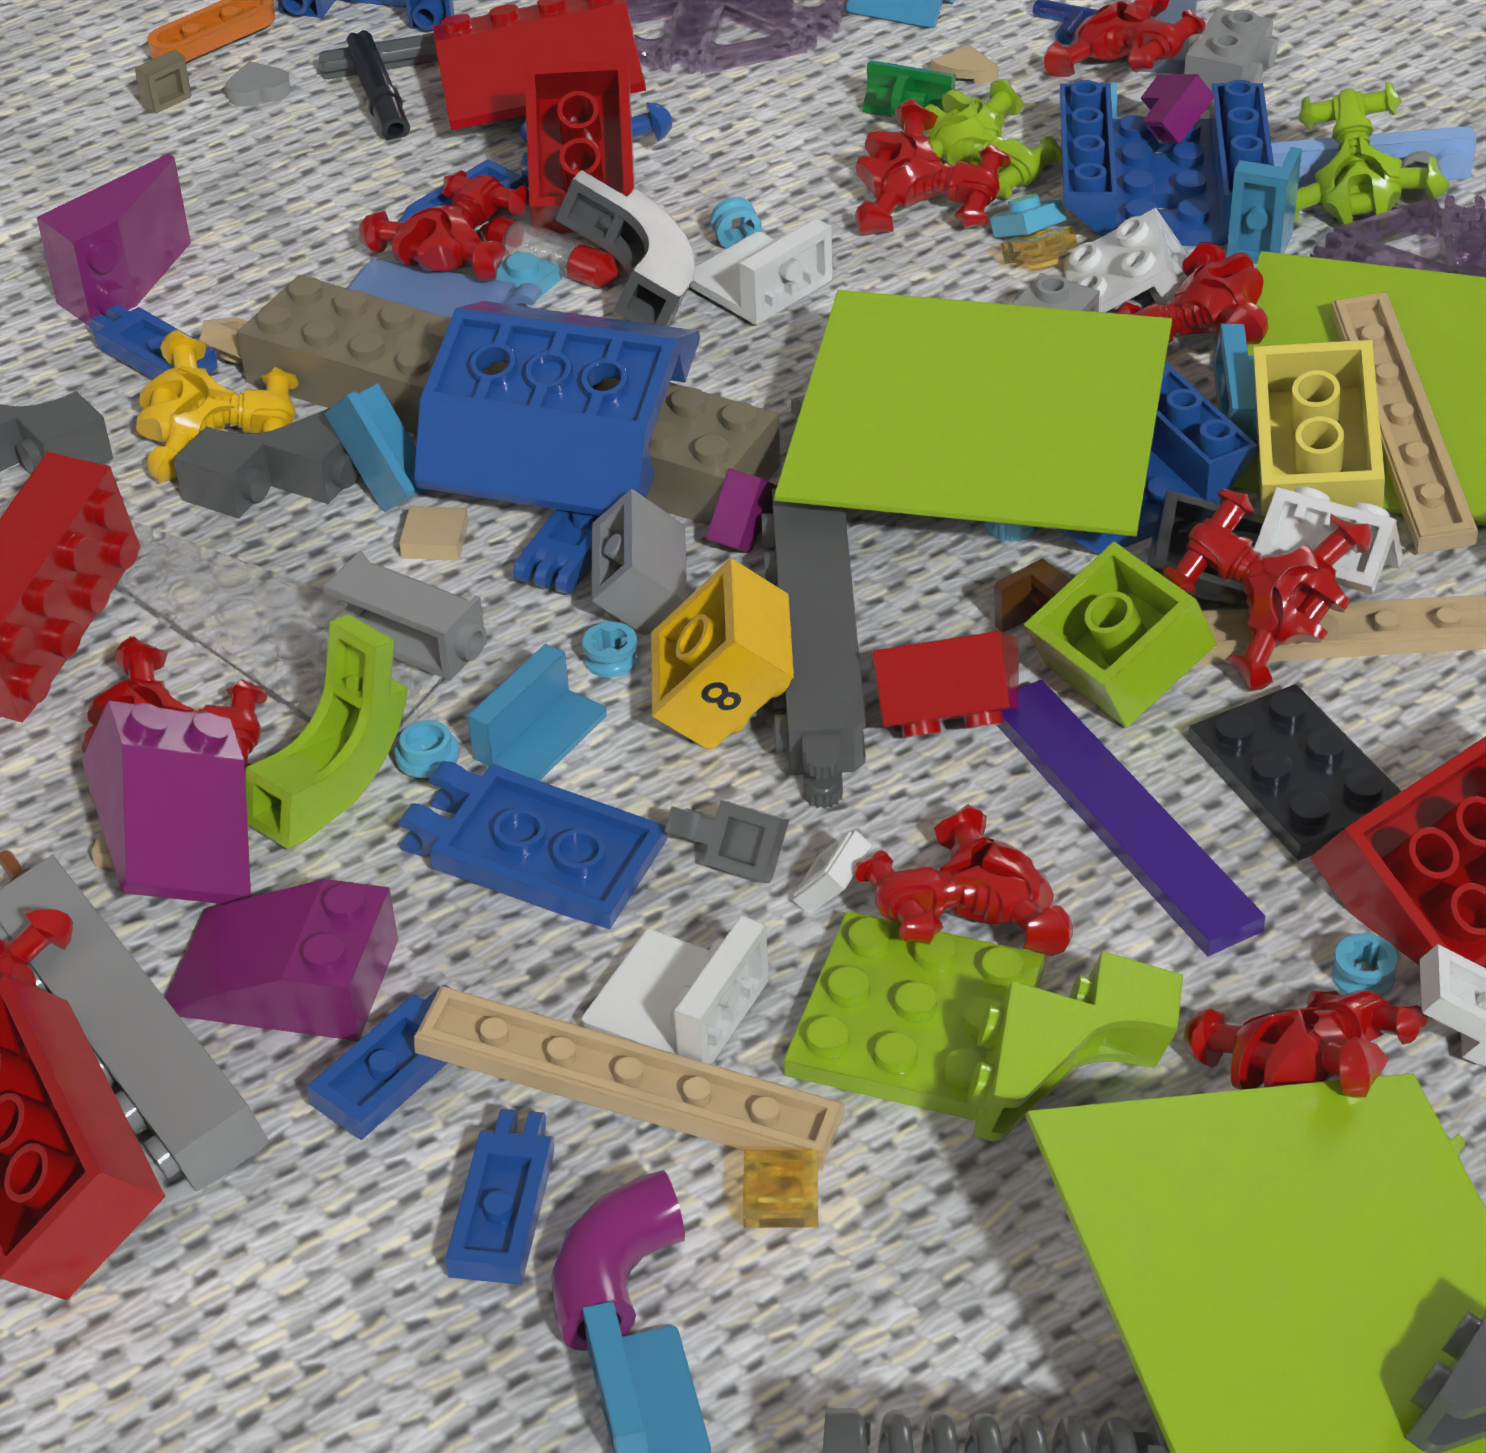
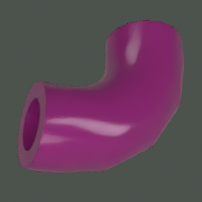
(607, 1246)

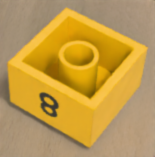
(721, 655)

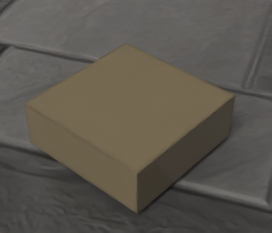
(163, 82)

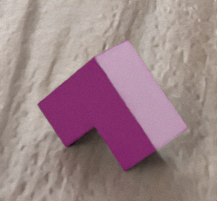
(1175, 105)
(739, 510)

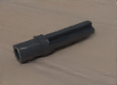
(382, 97)

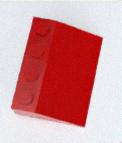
(486, 54)
(1420, 862)

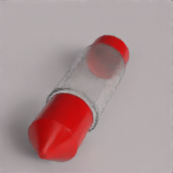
(569, 255)

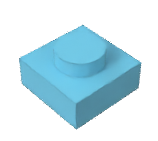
(1027, 216)
(526, 268)

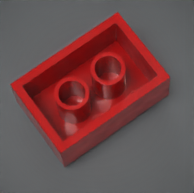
(576, 123)

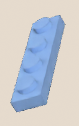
(1451, 146)

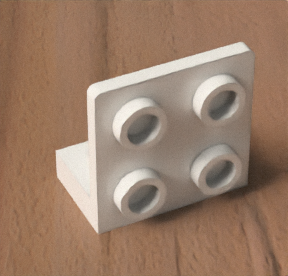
(1130, 261)
(765, 274)
(1304, 518)
(683, 994)

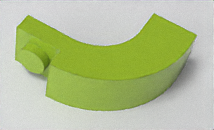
(342, 745)

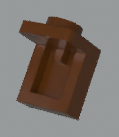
(1025, 593)

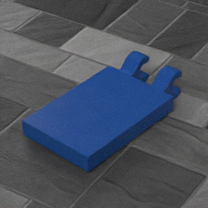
(534, 842)

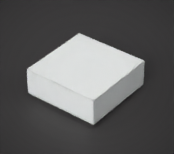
(831, 871)

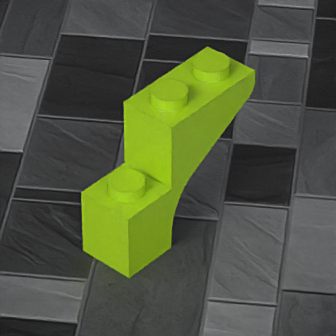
(1040, 1037)

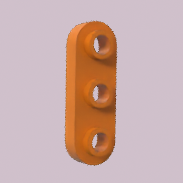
(211, 27)

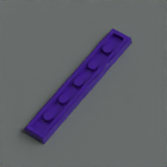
(1131, 822)

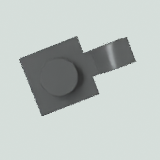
(737, 838)

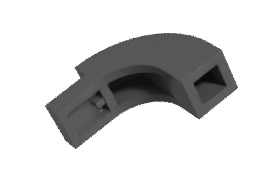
(641, 239)

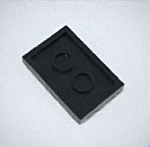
(1292, 768)

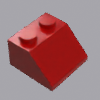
(948, 680)

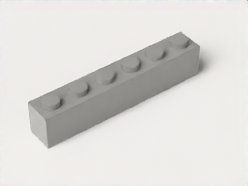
(136, 1035)

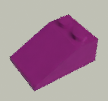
(115, 240)
(171, 802)
(290, 960)

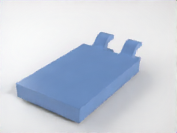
(437, 290)

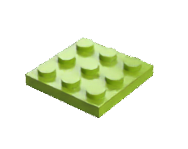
(904, 1014)

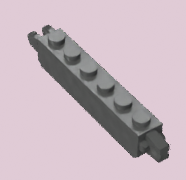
(826, 694)

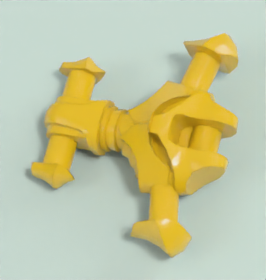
(188, 400)

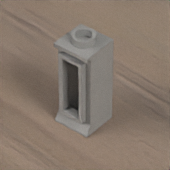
(427, 623)

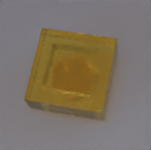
(1040, 247)
(780, 1188)

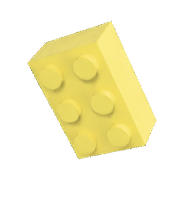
(1318, 421)

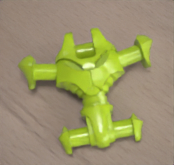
(973, 125)
(1360, 176)

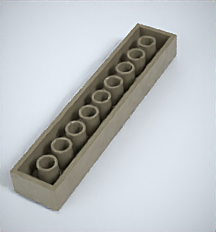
(352, 340)

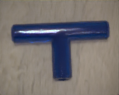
(1068, 14)

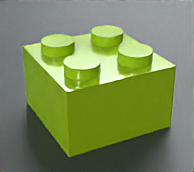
(1121, 634)

